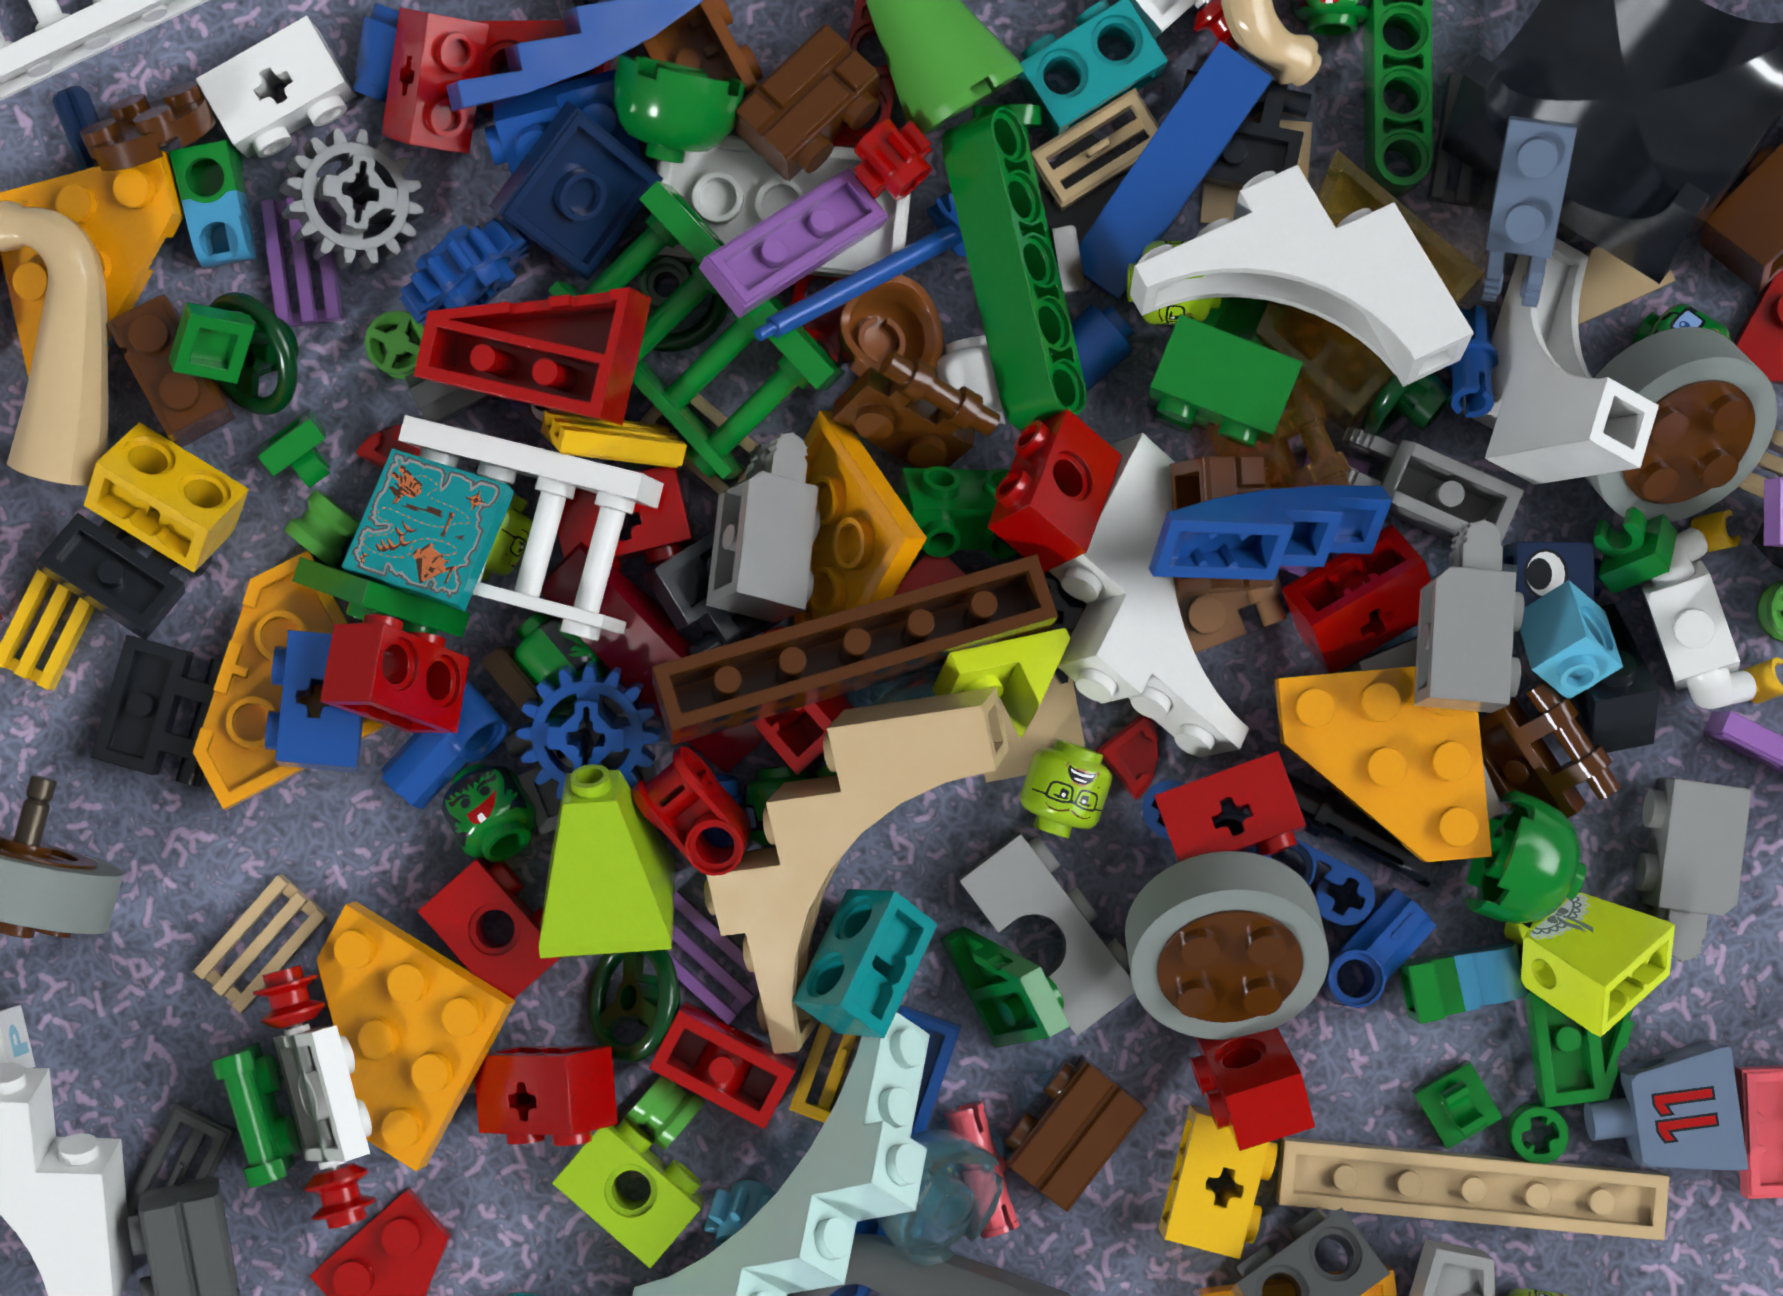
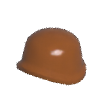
(888, 319)

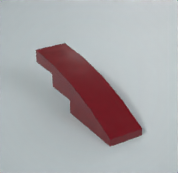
(646, 642)

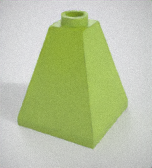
(606, 872)

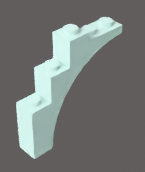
(852, 1173)

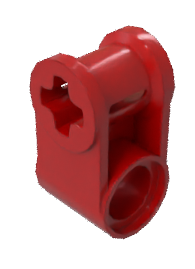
(691, 808)

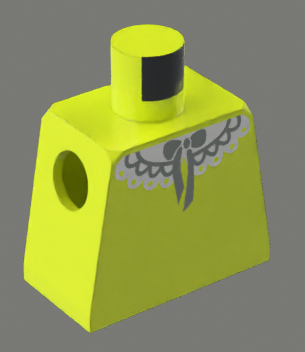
(1594, 959)

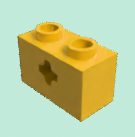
(1191, 1209)

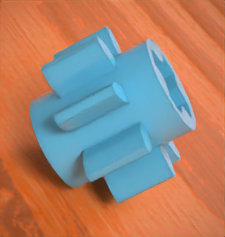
(735, 1209)

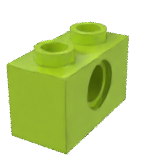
(640, 1225)

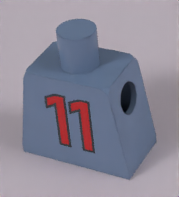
(1676, 1110)

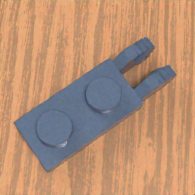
(1527, 202)

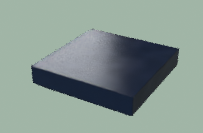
(575, 191)

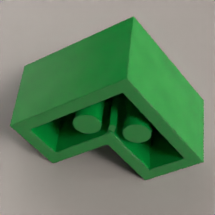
(1221, 381)

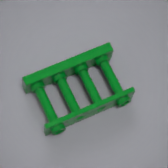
(802, 359)

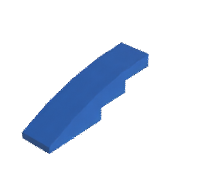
(593, 37)
(1171, 167)
(1269, 529)

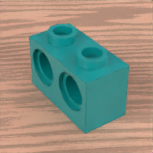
(1097, 77)
(865, 962)

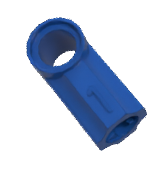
(433, 759)
(1379, 947)

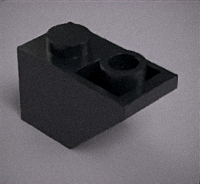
(1624, 705)

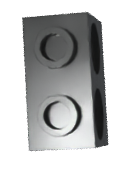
(1300, 1268)

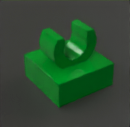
(211, 343)
(296, 446)
(1635, 553)
(1457, 1104)

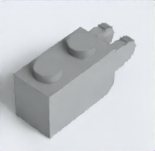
(1433, 488)
(766, 535)
(1469, 627)
(1692, 856)

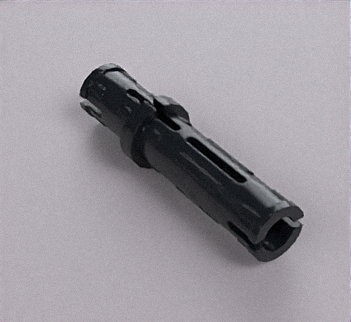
(1353, 828)

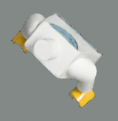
(1694, 627)

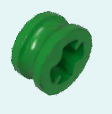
(1553, 1144)

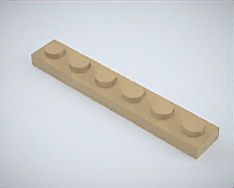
(1472, 1188)

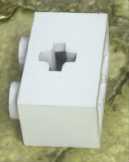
(245, 96)

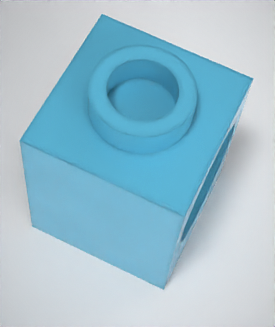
(1569, 640)

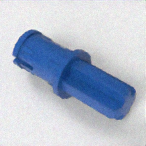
(1474, 371)

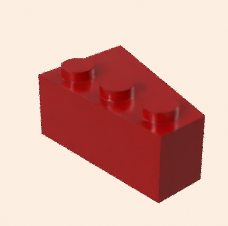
(544, 353)

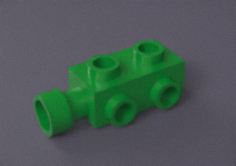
(956, 504)

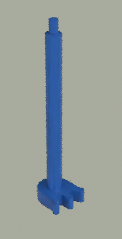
(945, 238)

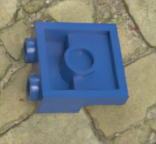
(525, 117)

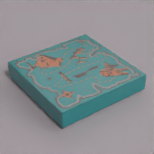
(428, 529)

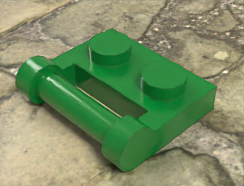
(265, 1135)

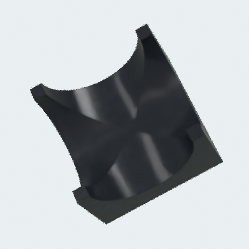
(1662, 108)

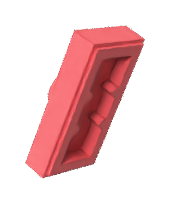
(1762, 1123)

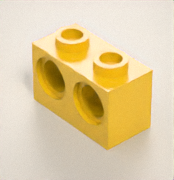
(165, 496)

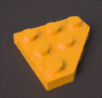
(124, 216)
(864, 527)
(233, 733)
(1393, 760)
(412, 1026)

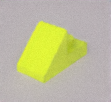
(1016, 667)

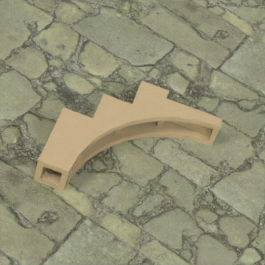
(880, 761)

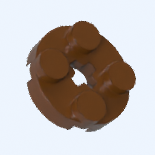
(145, 127)

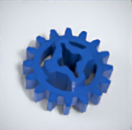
(466, 268)
(559, 734)

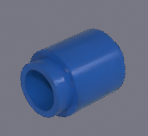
(1100, 342)

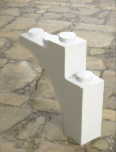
(1286, 250)
(1547, 407)
(1132, 626)
(61, 1191)

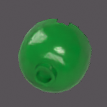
(674, 106)
(1530, 863)

